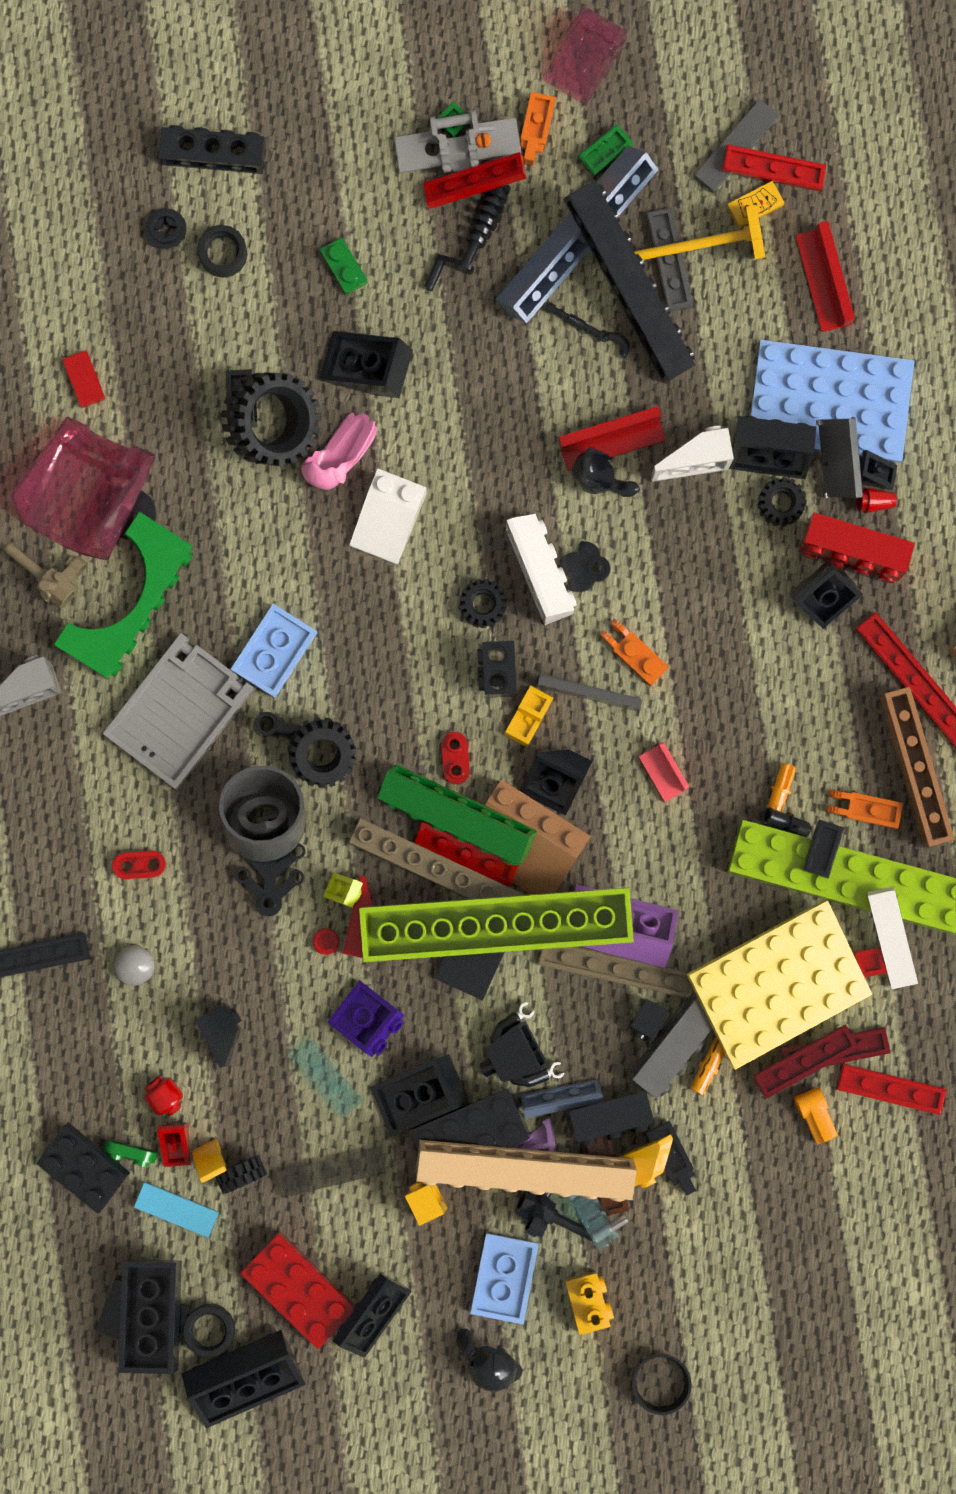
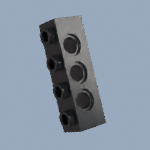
(223, 159)

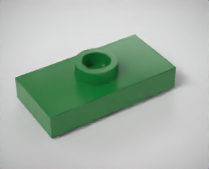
(604, 150)

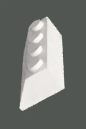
(539, 568)

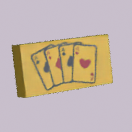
(766, 198)

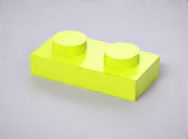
(343, 890)

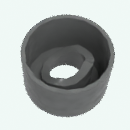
(262, 788)

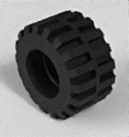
(337, 767)

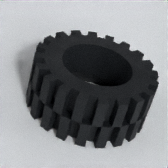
(299, 418)

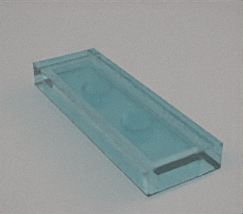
(328, 1078)

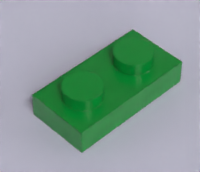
(343, 266)

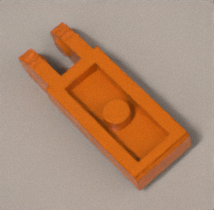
(635, 654)
(867, 809)

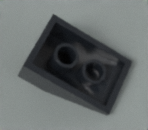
(367, 363)
(420, 1095)

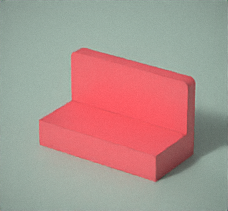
(663, 772)

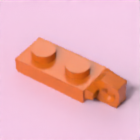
(536, 125)

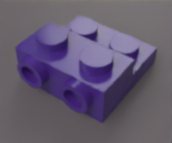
(366, 1019)

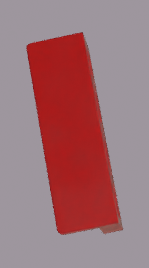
(825, 278)
(614, 436)

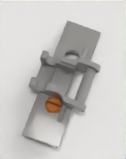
(459, 153)

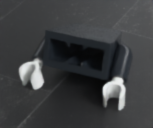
(516, 1054)

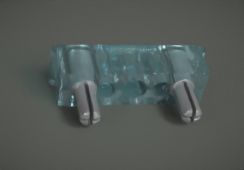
(596, 1220)

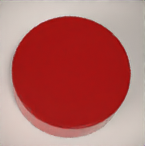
(326, 941)

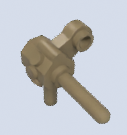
(51, 583)

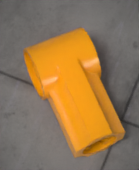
(813, 1109)

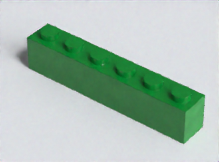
(457, 815)

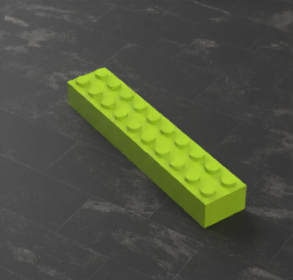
(779, 857)
(496, 924)

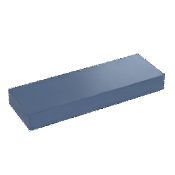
(561, 1098)

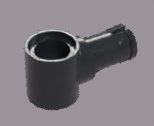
(279, 727)

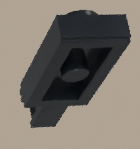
(678, 1166)

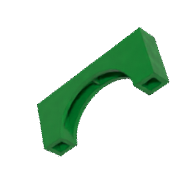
(161, 556)

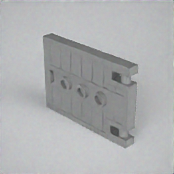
(178, 712)

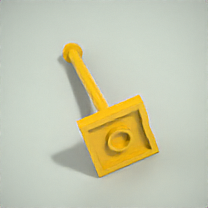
(749, 233)

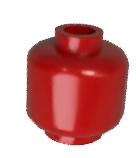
(163, 1096)

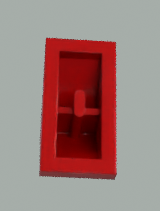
(174, 1144)

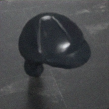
(596, 474)
(487, 1366)

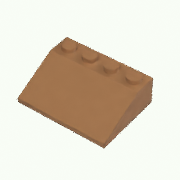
(554, 845)

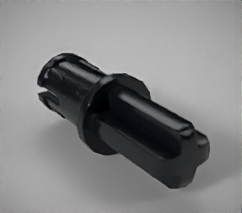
(786, 822)

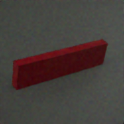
(870, 1044)
(805, 1061)

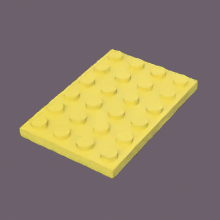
(779, 984)

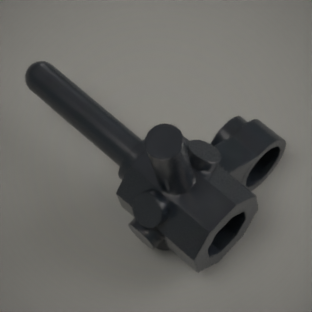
(540, 1211)

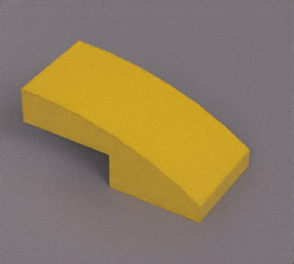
(528, 716)
(209, 1160)

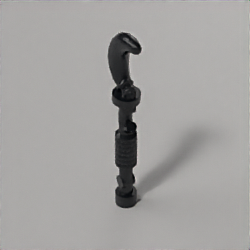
(601, 335)

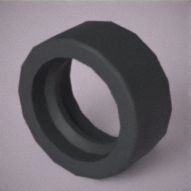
(217, 232)
(195, 1346)

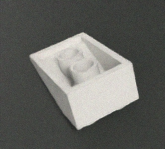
(703, 454)
(388, 516)

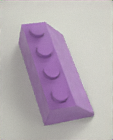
(652, 933)

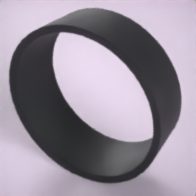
(677, 1404)

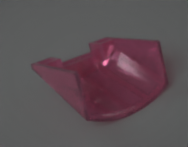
(82, 489)

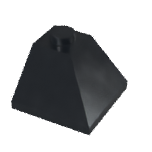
(556, 778)
(221, 1032)

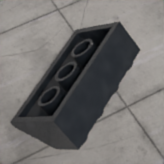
(242, 1379)

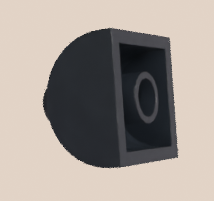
(826, 593)

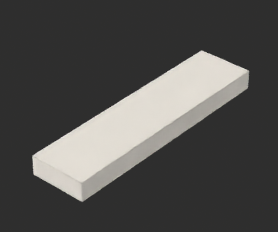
(892, 937)

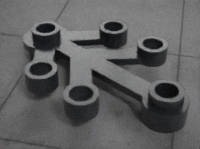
(270, 872)

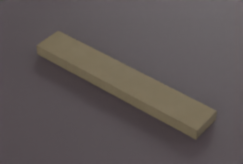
(617, 970)

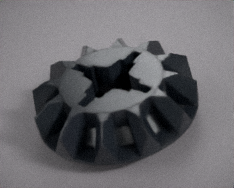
(157, 220)

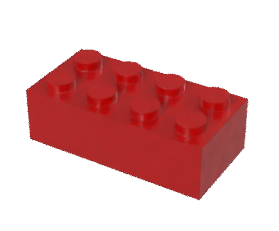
(856, 547)
(298, 1290)

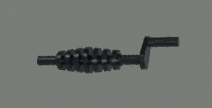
(483, 222)

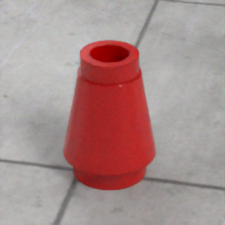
(875, 500)

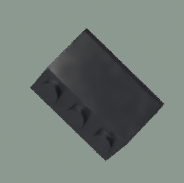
(773, 447)

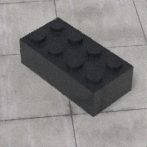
(485, 1122)
(150, 1316)

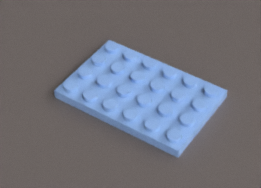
(823, 383)

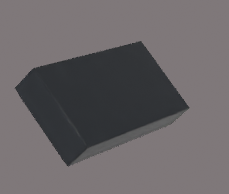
(823, 849)

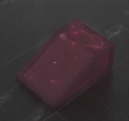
(585, 55)

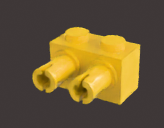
(588, 1302)

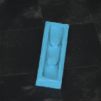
(176, 1209)

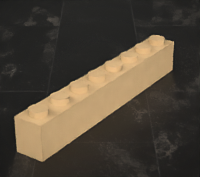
(525, 1170)

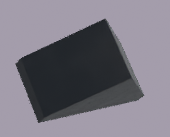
(877, 471)

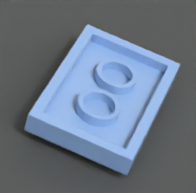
(274, 650)
(504, 1278)

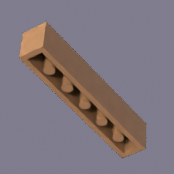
(916, 767)

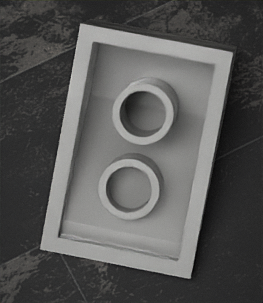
(28, 685)

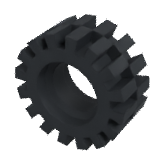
(782, 486)
(483, 587)
(241, 1174)

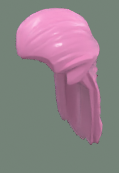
(342, 452)

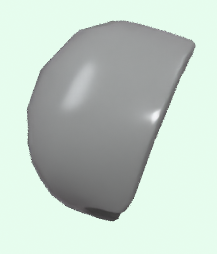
(133, 965)

